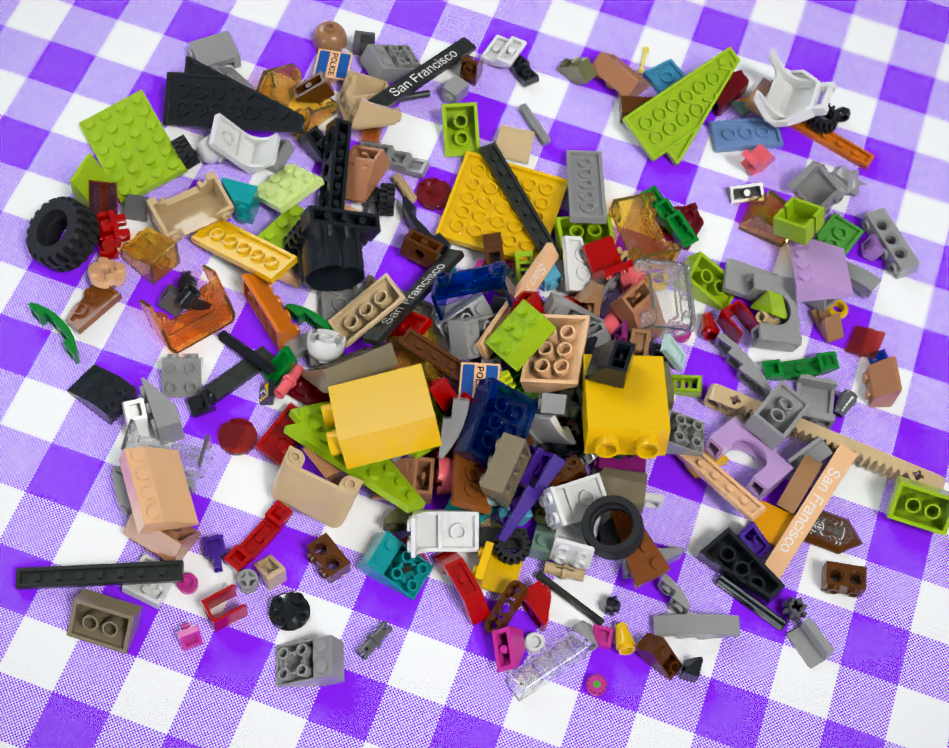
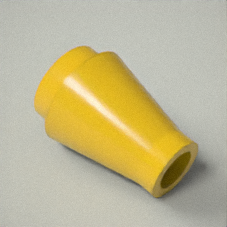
(624, 641)

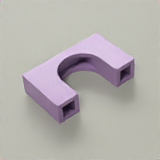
(737, 437)

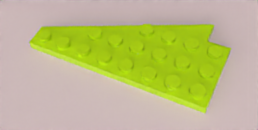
(379, 476)

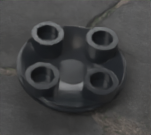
(289, 611)

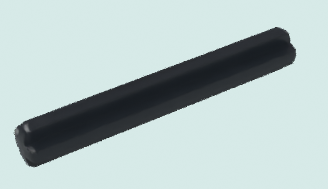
(247, 352)
(751, 602)

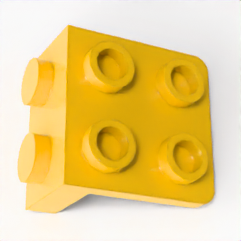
(492, 573)

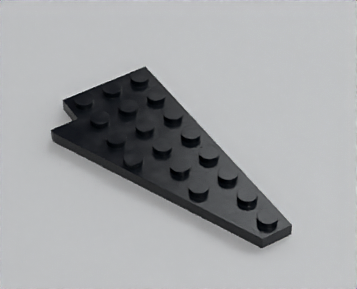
(202, 92)

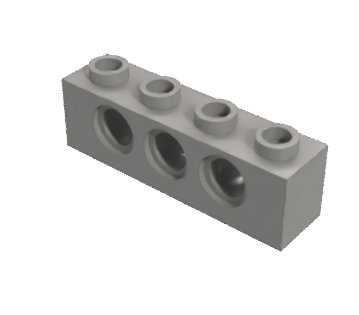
(897, 252)

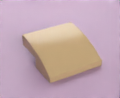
(515, 143)

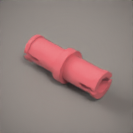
(288, 381)

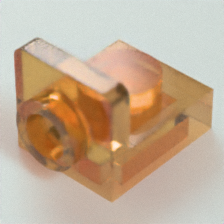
(372, 134)

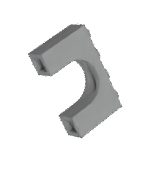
(771, 336)

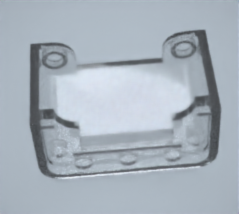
(670, 297)

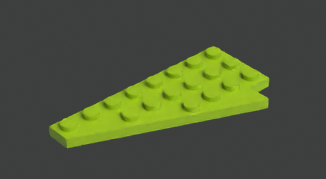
(676, 114)

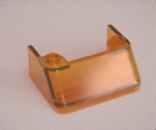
(193, 324)

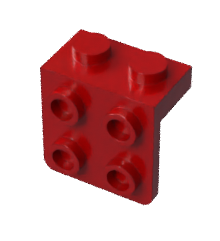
(604, 259)

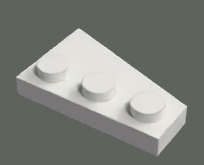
(575, 264)

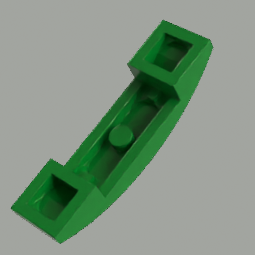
(301, 314)
(45, 315)
(791, 370)

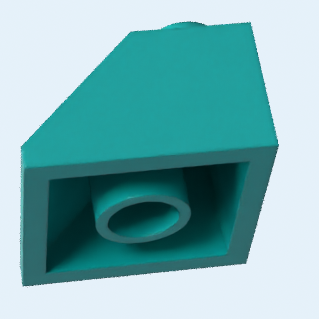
(244, 199)

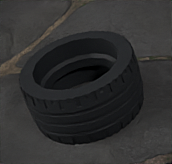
(606, 504)

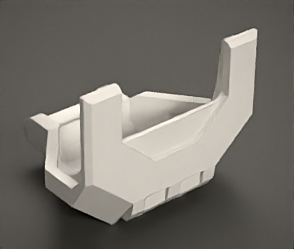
(793, 96)

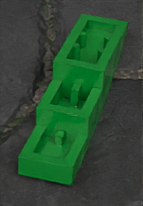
(672, 220)

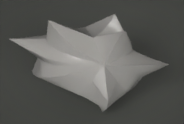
(847, 179)

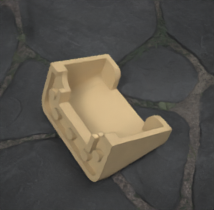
(355, 105)
(191, 209)
(311, 493)

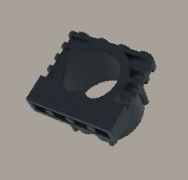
(331, 246)

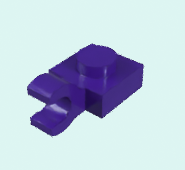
(214, 550)

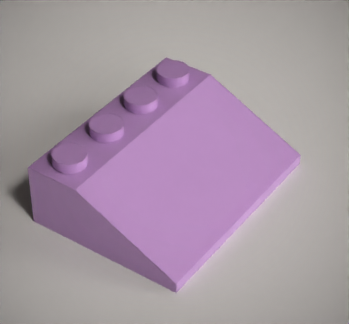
(819, 271)

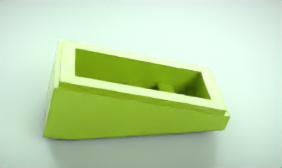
(517, 262)
(690, 391)

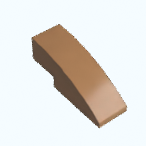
(799, 484)

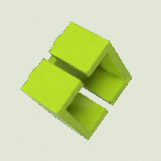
(798, 220)

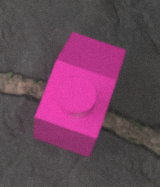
(508, 647)

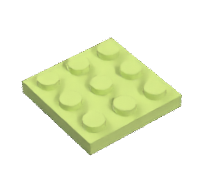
(288, 187)

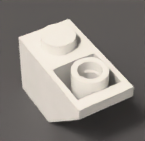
(136, 410)

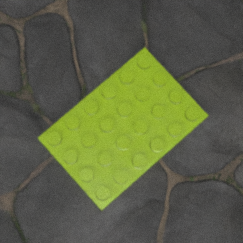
(132, 146)

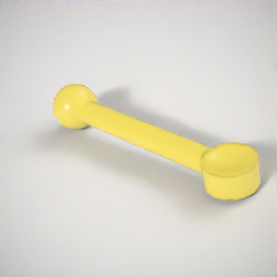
(645, 50)

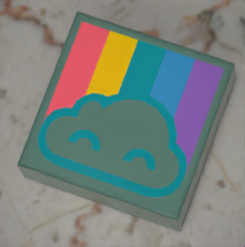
(738, 106)

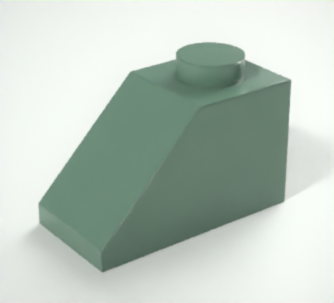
(542, 542)

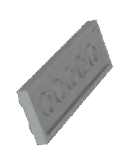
(586, 187)

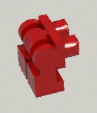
(110, 234)

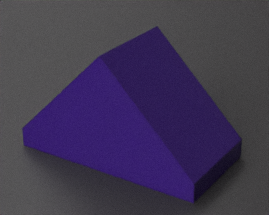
(754, 539)

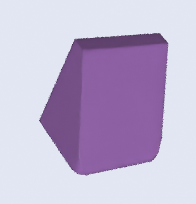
(872, 248)

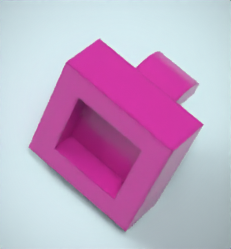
(189, 636)

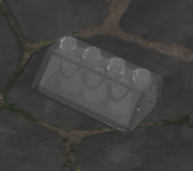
(547, 665)

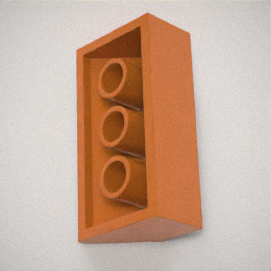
(269, 310)

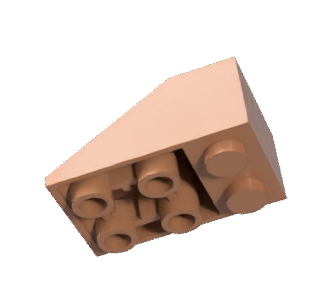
(365, 171)
(632, 304)
(418, 473)

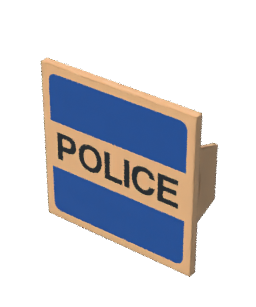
(333, 64)
(473, 372)

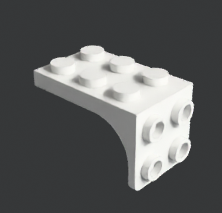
(242, 149)
(568, 501)
(443, 531)
(571, 546)

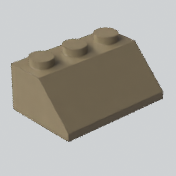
(505, 469)
(104, 620)

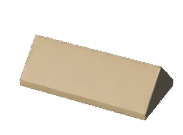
(367, 309)

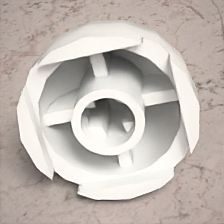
(207, 153)
(325, 345)

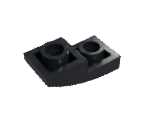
(523, 72)

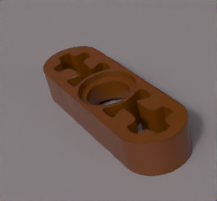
(514, 605)

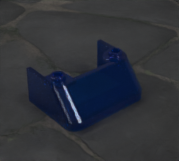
(472, 281)

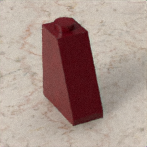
(733, 90)

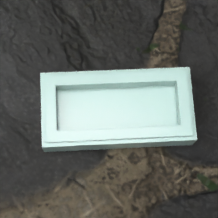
(673, 352)

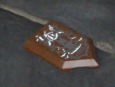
(833, 533)

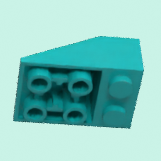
(378, 565)

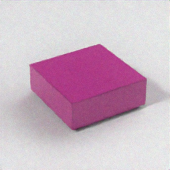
(603, 636)

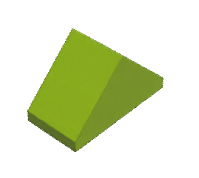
(771, 303)

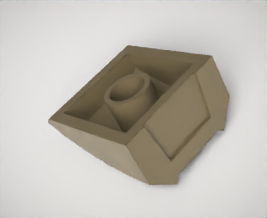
(625, 483)

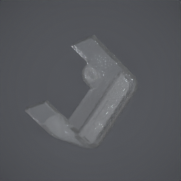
(194, 459)

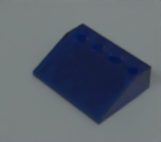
(493, 411)

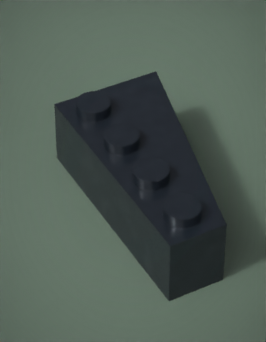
(736, 561)

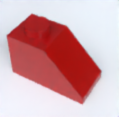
(538, 604)

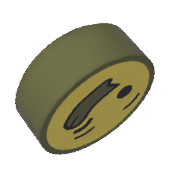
(539, 516)

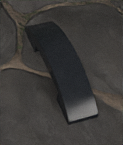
(411, 220)

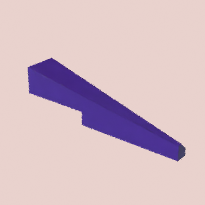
(536, 478)

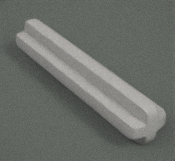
(534, 124)

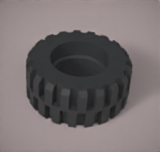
(77, 240)

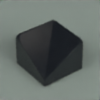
(691, 669)

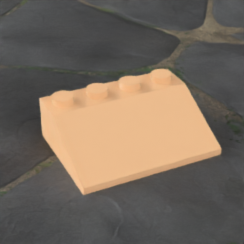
(559, 358)
(157, 489)

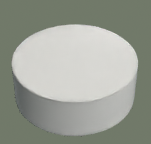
(534, 643)

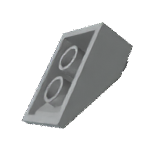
(777, 415)

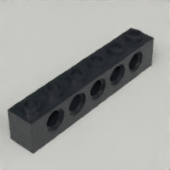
(335, 164)

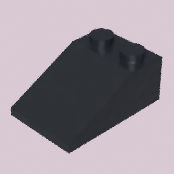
(103, 393)

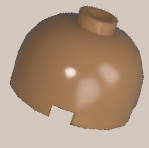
(329, 36)

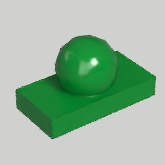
(284, 363)

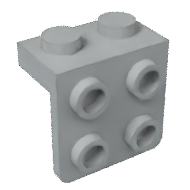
(182, 375)

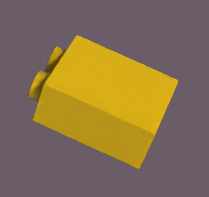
(381, 417)
(628, 418)

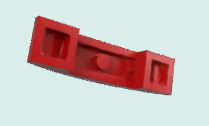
(260, 537)

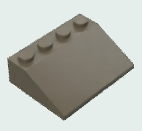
(353, 366)

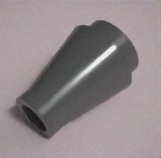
(845, 402)

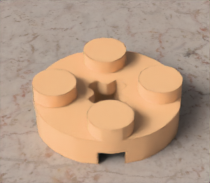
(114, 272)

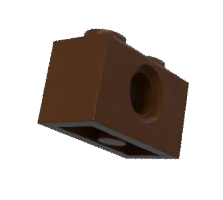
(421, 248)

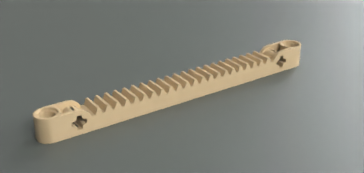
(723, 399)

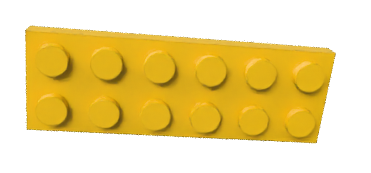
(245, 250)

